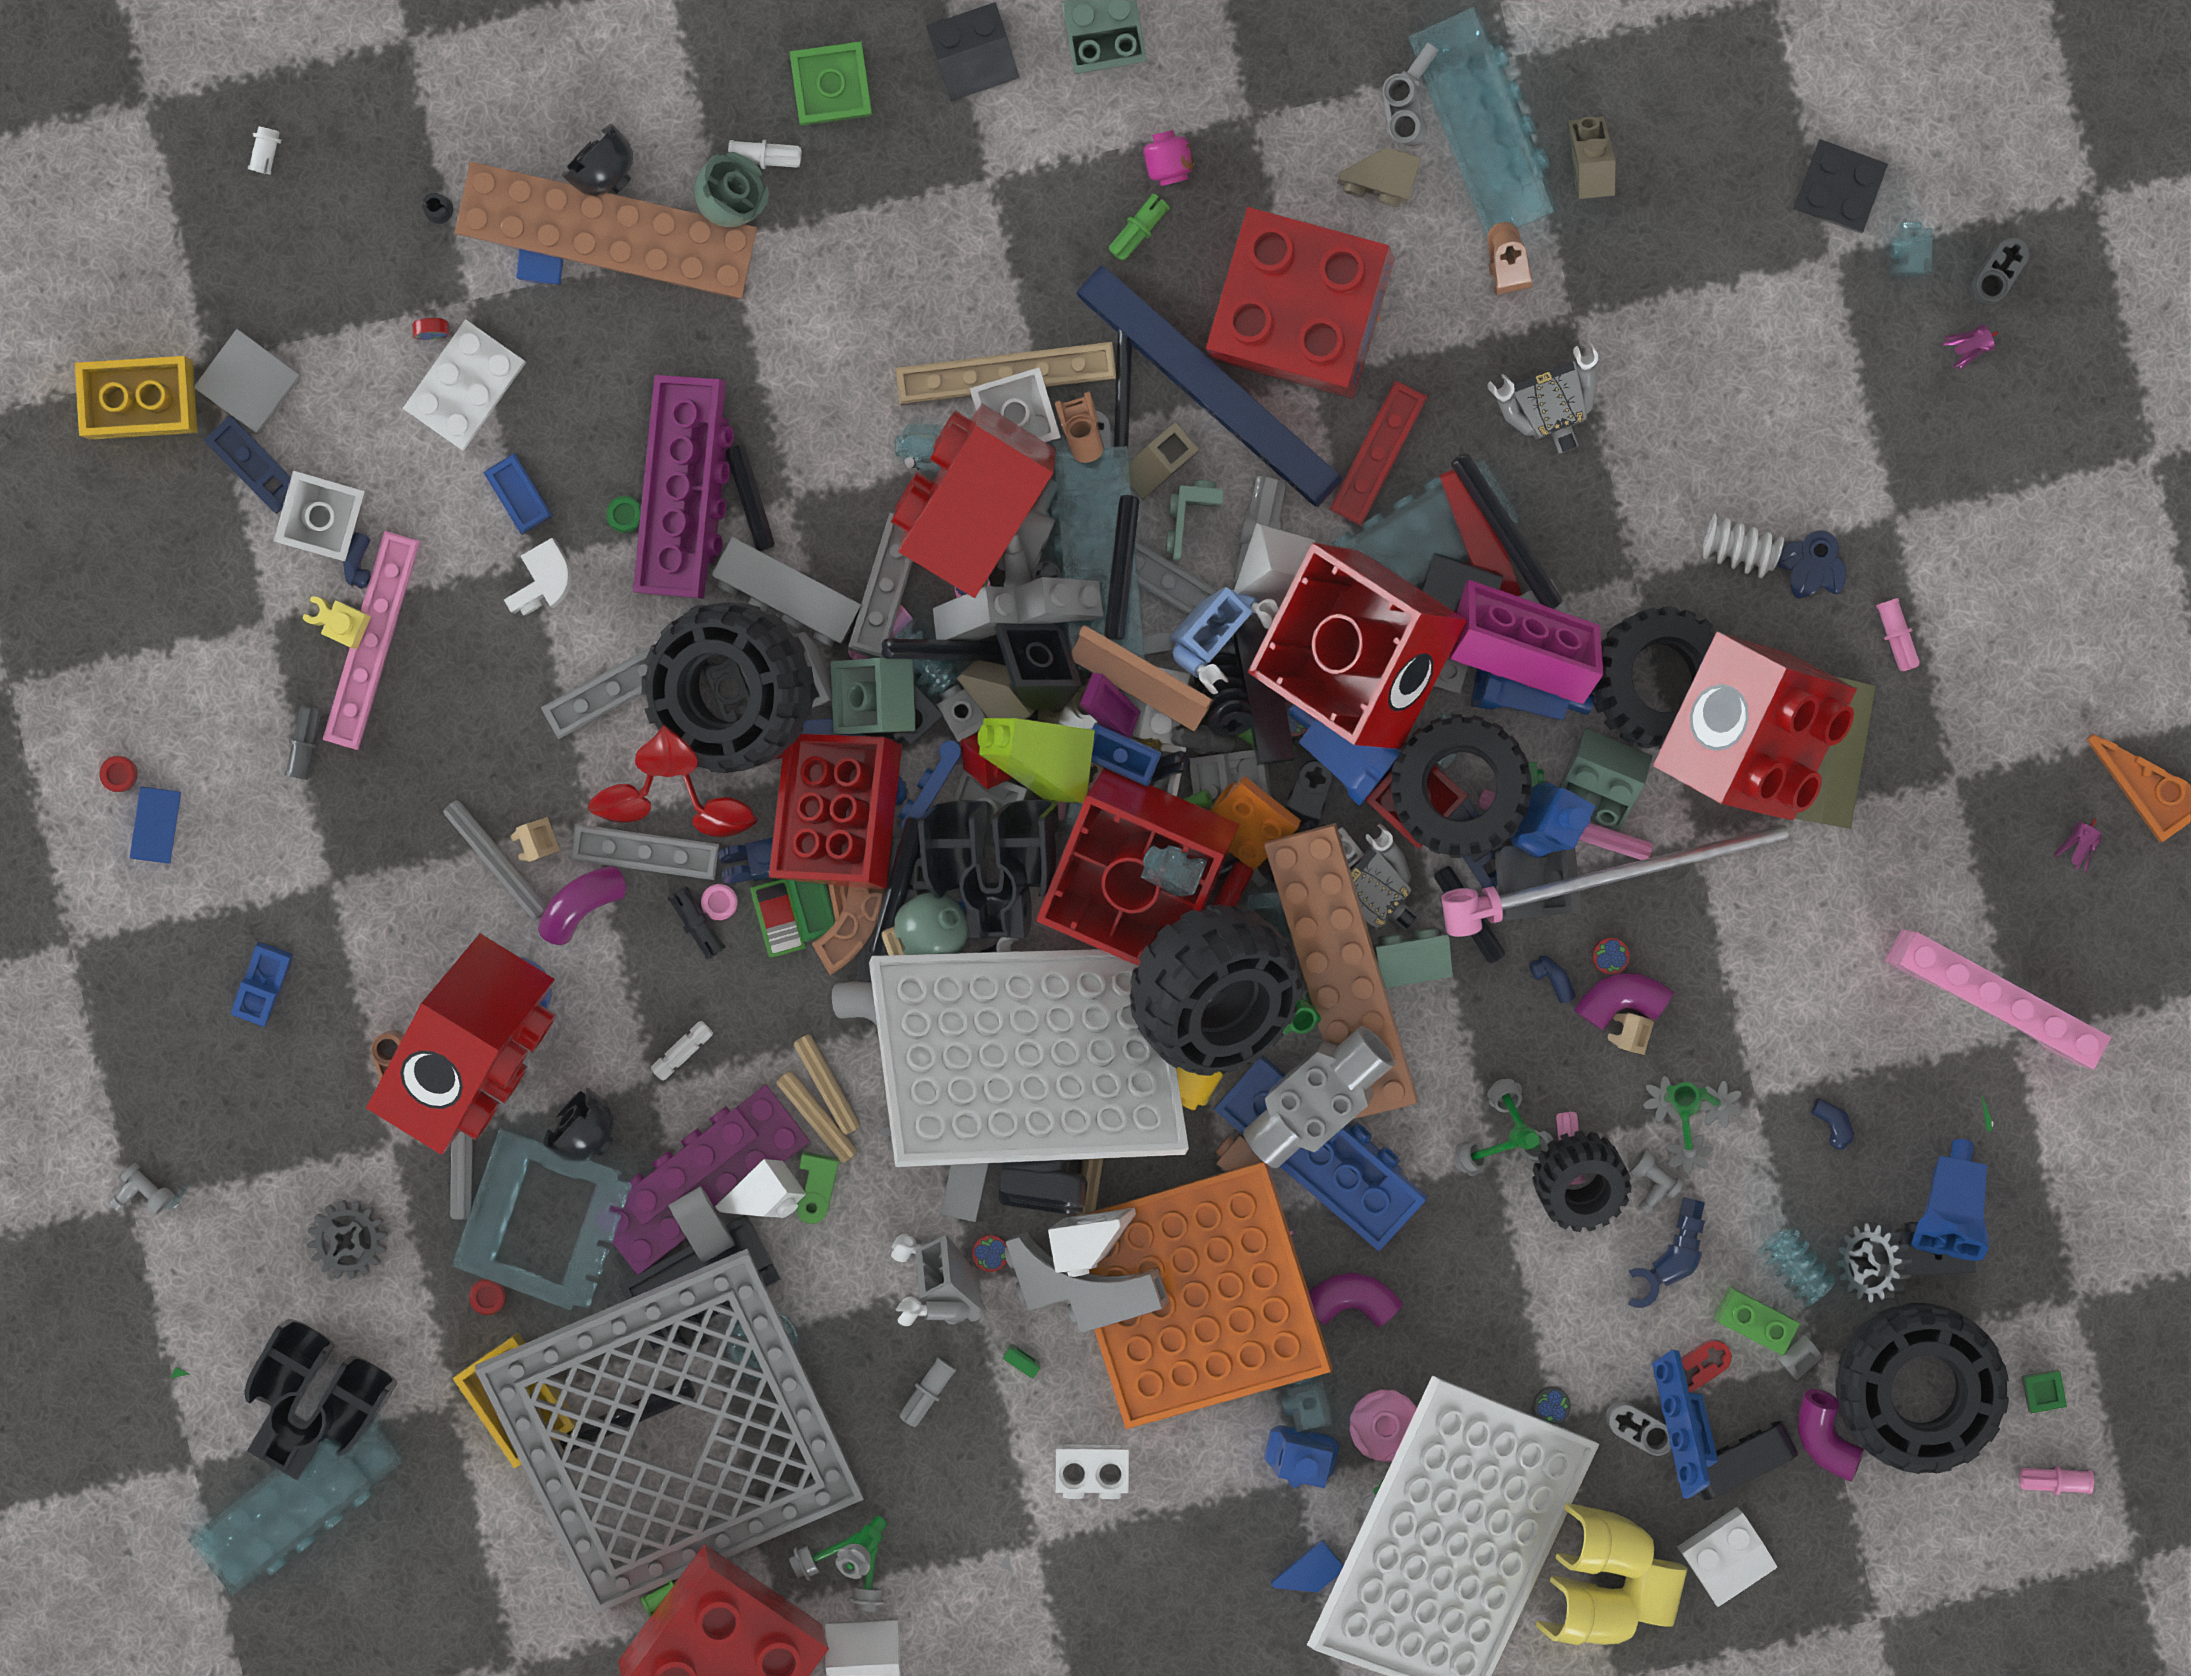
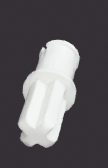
(768, 154)

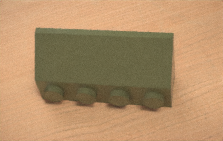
(1843, 766)

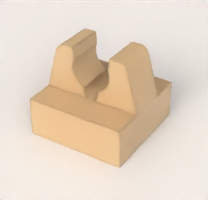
(536, 839)
(1634, 1033)

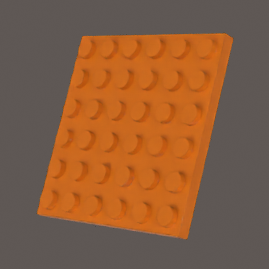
(1234, 1293)

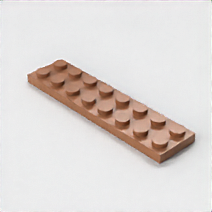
(604, 230)
(1338, 952)

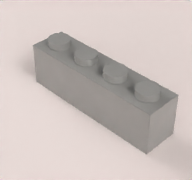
(787, 591)

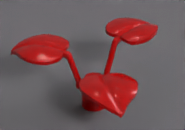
(671, 756)

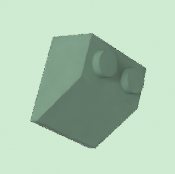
(872, 696)

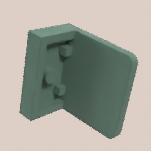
(1203, 494)

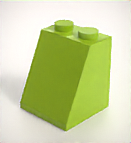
(1040, 755)

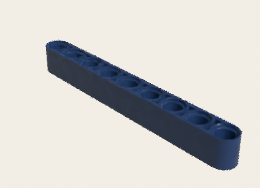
(1209, 386)

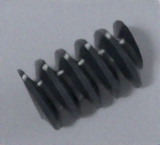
(1230, 710)

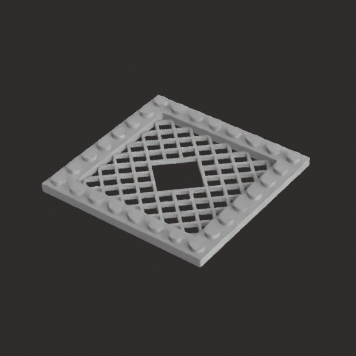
(729, 1279)

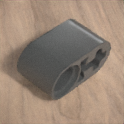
(1994, 260)

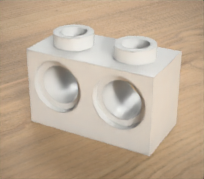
(1092, 1459)

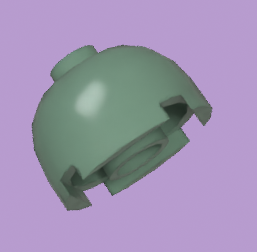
(730, 190)
(931, 925)

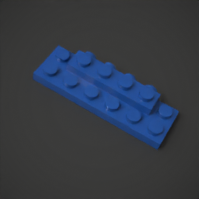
(1344, 1174)

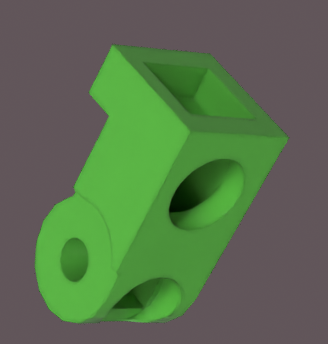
(819, 1186)

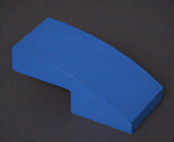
(261, 984)

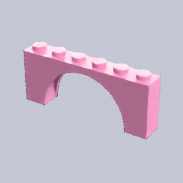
(2002, 999)

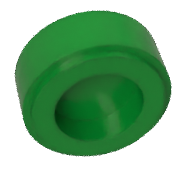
(624, 514)

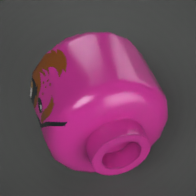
(1168, 158)

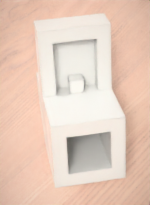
(551, 576)

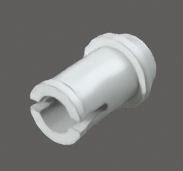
(264, 150)

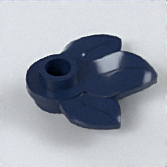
(1813, 570)

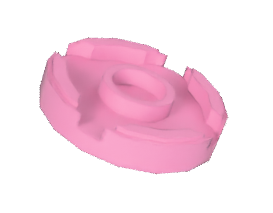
(1378, 1417)

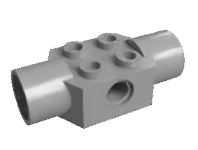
(1319, 1097)

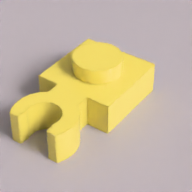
(341, 622)

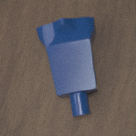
(1496, 692)
(1356, 766)
(1552, 821)
(1955, 1207)
(1301, 1456)

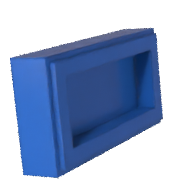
(518, 494)

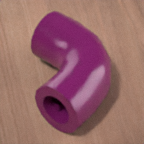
(577, 900)
(1620, 993)
(1354, 1292)
(1821, 1439)

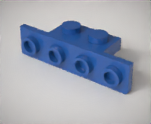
(1686, 1424)

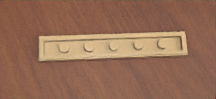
(955, 378)

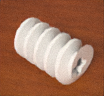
(1742, 546)

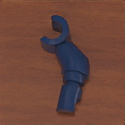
(1680, 1258)

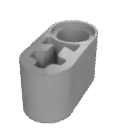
(701, 1224)
(1627, 1432)

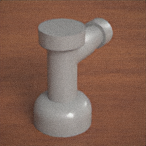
(1663, 1181)
(136, 1182)

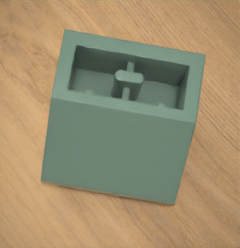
(1103, 34)
(1606, 776)
(1415, 958)

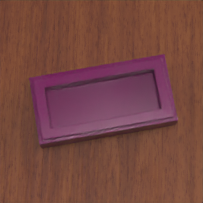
(1109, 705)

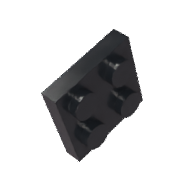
(1840, 186)

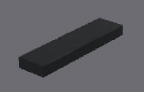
(1271, 727)

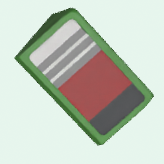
(777, 918)

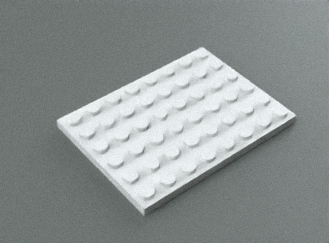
(1019, 1060)
(1453, 1538)

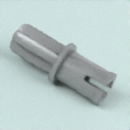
(927, 1392)

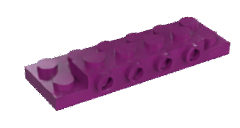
(682, 486)
(711, 1159)

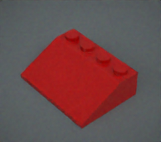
(836, 810)

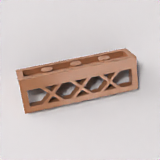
(1141, 678)

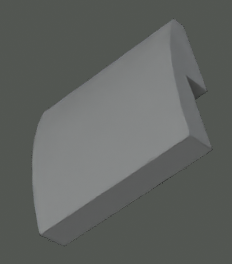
(247, 381)
(1220, 770)

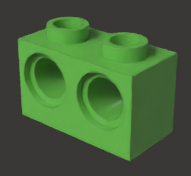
(1756, 1320)

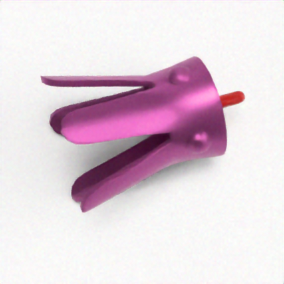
(1971, 344)
(2088, 839)

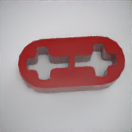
(1710, 1370)

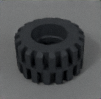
(1589, 1204)

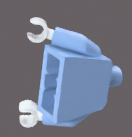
(1210, 628)

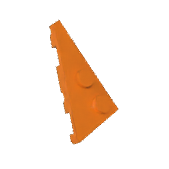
(2155, 794)

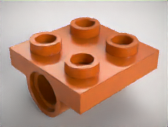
(1259, 820)

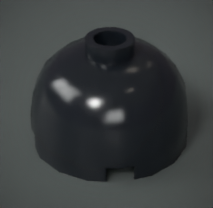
(602, 164)
(582, 1129)

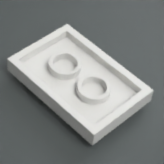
(464, 385)

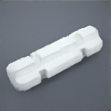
(681, 1050)

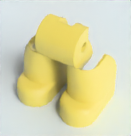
(1607, 1614)

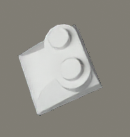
(1021, 400)

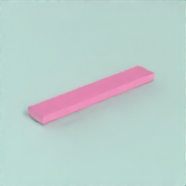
(366, 663)

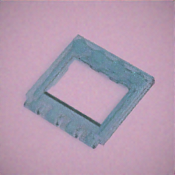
(494, 1207)

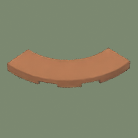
(851, 929)

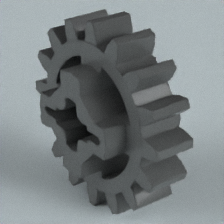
(334, 1228)
(1874, 1262)

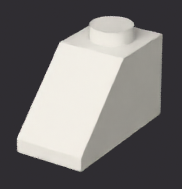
(764, 1192)

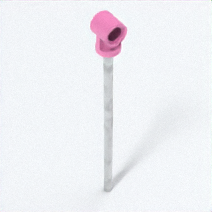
(1465, 909)

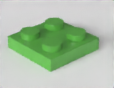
(830, 83)

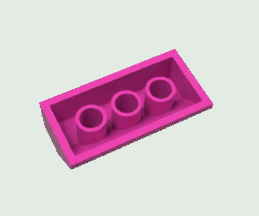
(1528, 643)

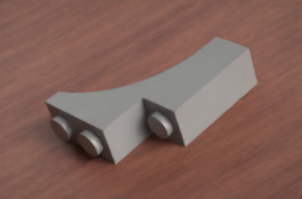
(1036, 602)
(1092, 1297)

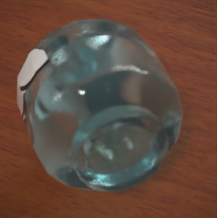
(916, 446)

